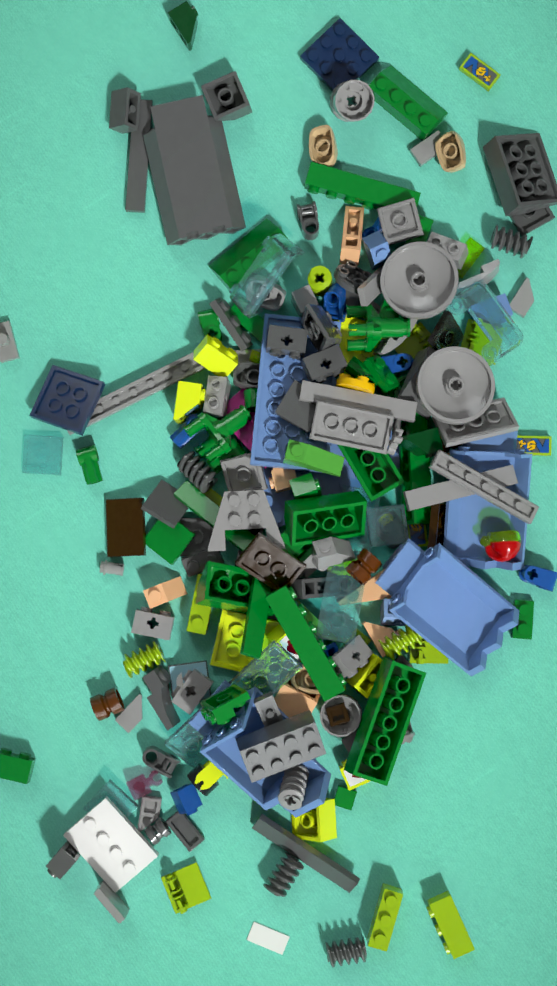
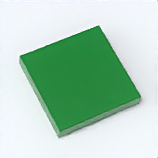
(169, 542)

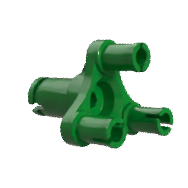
(374, 328)
(218, 432)

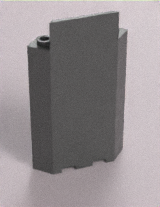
(192, 172)

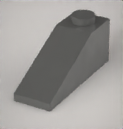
(309, 587)

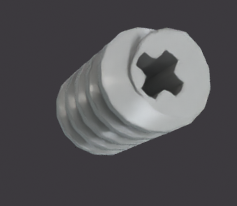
(293, 787)

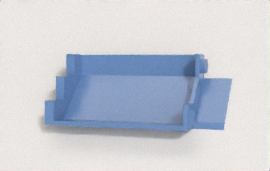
(473, 516)
(447, 604)

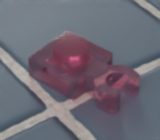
(141, 786)

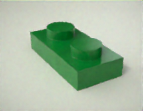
(381, 373)
(525, 623)

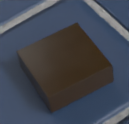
(337, 714)

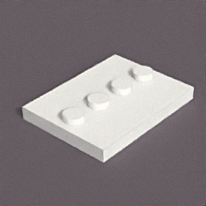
(111, 844)

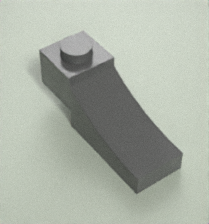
(160, 699)

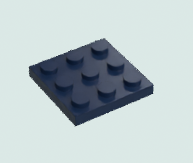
(339, 55)
(67, 400)

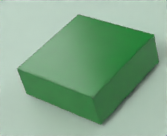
(344, 797)

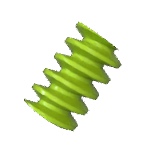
(320, 273)
(400, 642)
(144, 658)

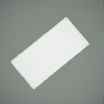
(268, 938)

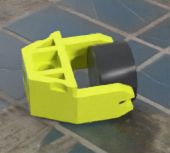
(205, 777)

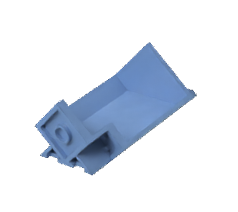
(222, 750)

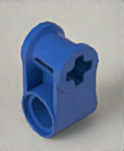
(336, 305)
(393, 362)
(540, 577)

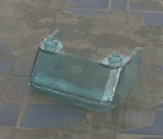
(264, 274)
(490, 317)

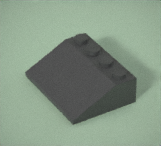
(521, 173)

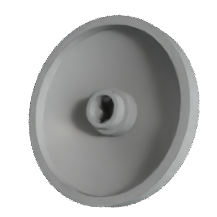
(419, 280)
(455, 385)

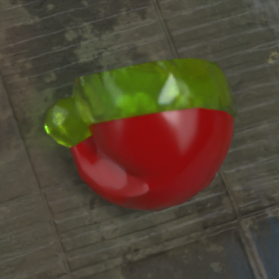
(501, 544)

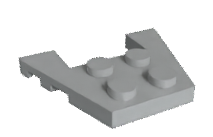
(244, 511)

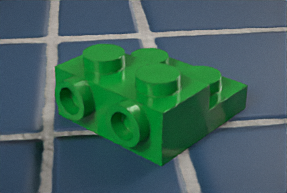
(220, 706)

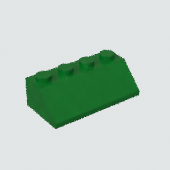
(407, 102)
(237, 260)
(373, 470)
(324, 517)
(225, 588)

